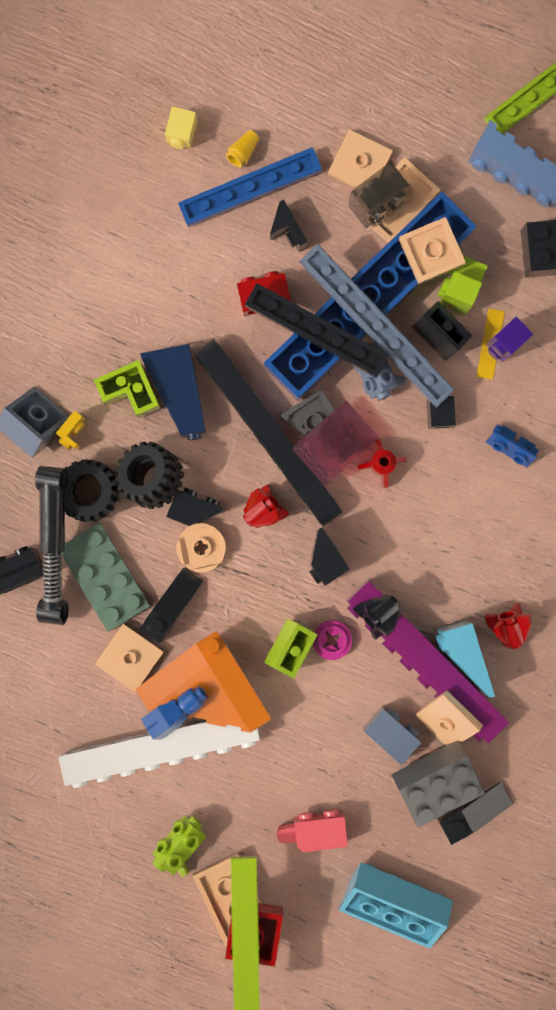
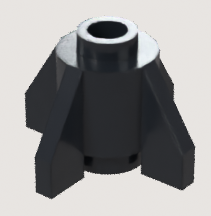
(379, 614)

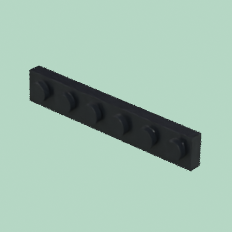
(316, 330)

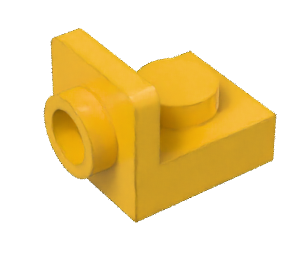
(72, 425)

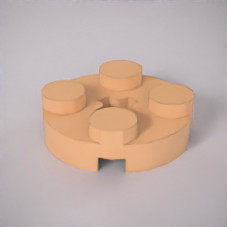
(194, 560)

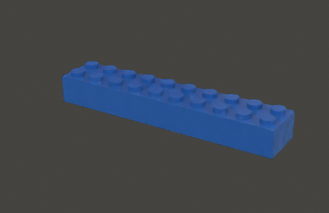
(384, 279)

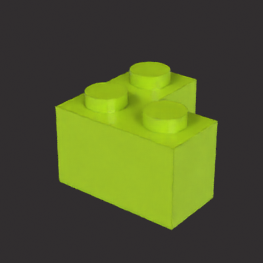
(463, 286)
(129, 382)

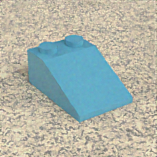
(462, 647)

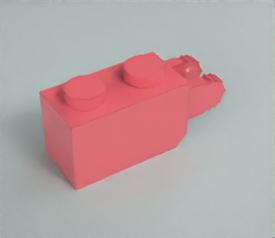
(315, 831)

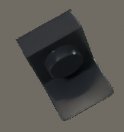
(285, 222)

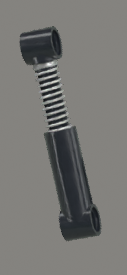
(52, 484)

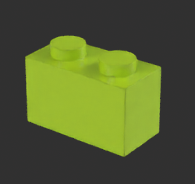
(290, 648)

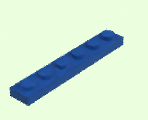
(250, 187)

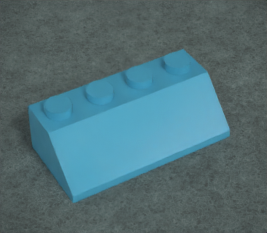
(396, 905)

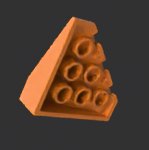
(216, 671)

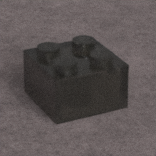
(378, 195)

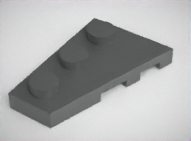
(309, 412)

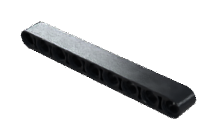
(267, 432)

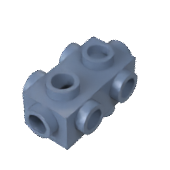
(383, 384)

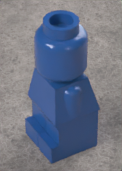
(172, 714)

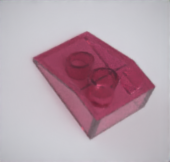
(335, 443)

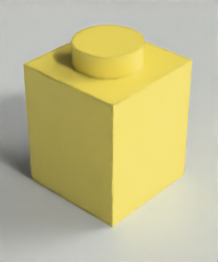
(181, 128)

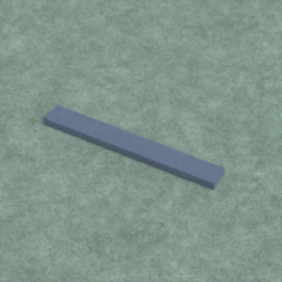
(376, 325)

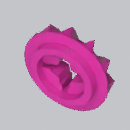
(343, 642)

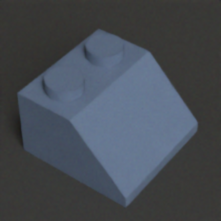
(32, 421)

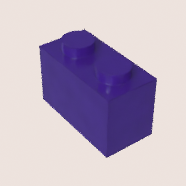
(508, 340)

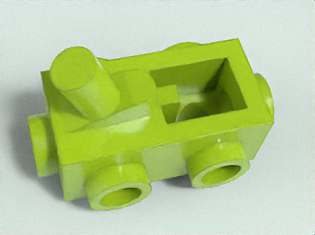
(179, 845)

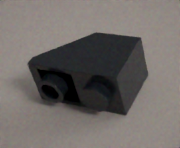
(192, 510)

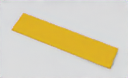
(493, 325)

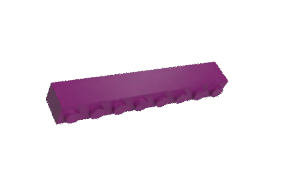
(434, 668)

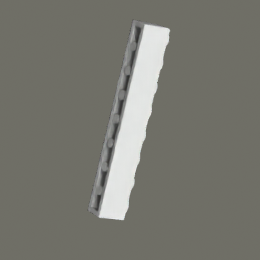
(142, 751)

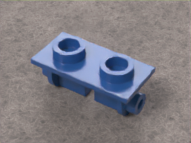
(503, 441)

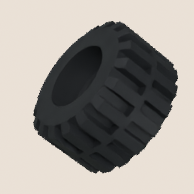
(138, 463)
(109, 491)

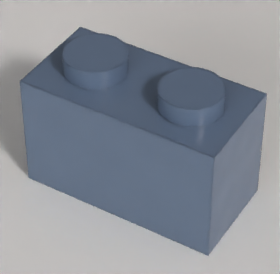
(392, 735)

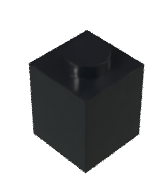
(443, 415)

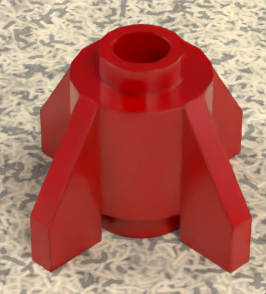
(375, 466)
(263, 508)
(510, 626)

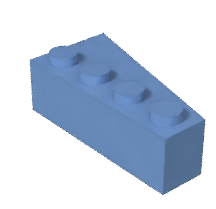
(515, 165)

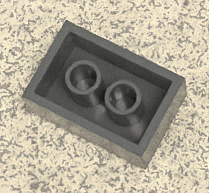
(438, 783)

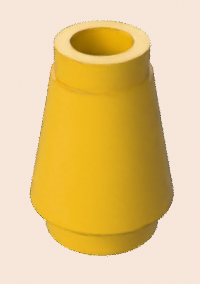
(242, 149)

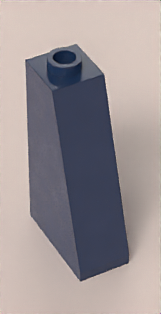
(177, 384)

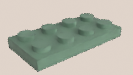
(104, 577)

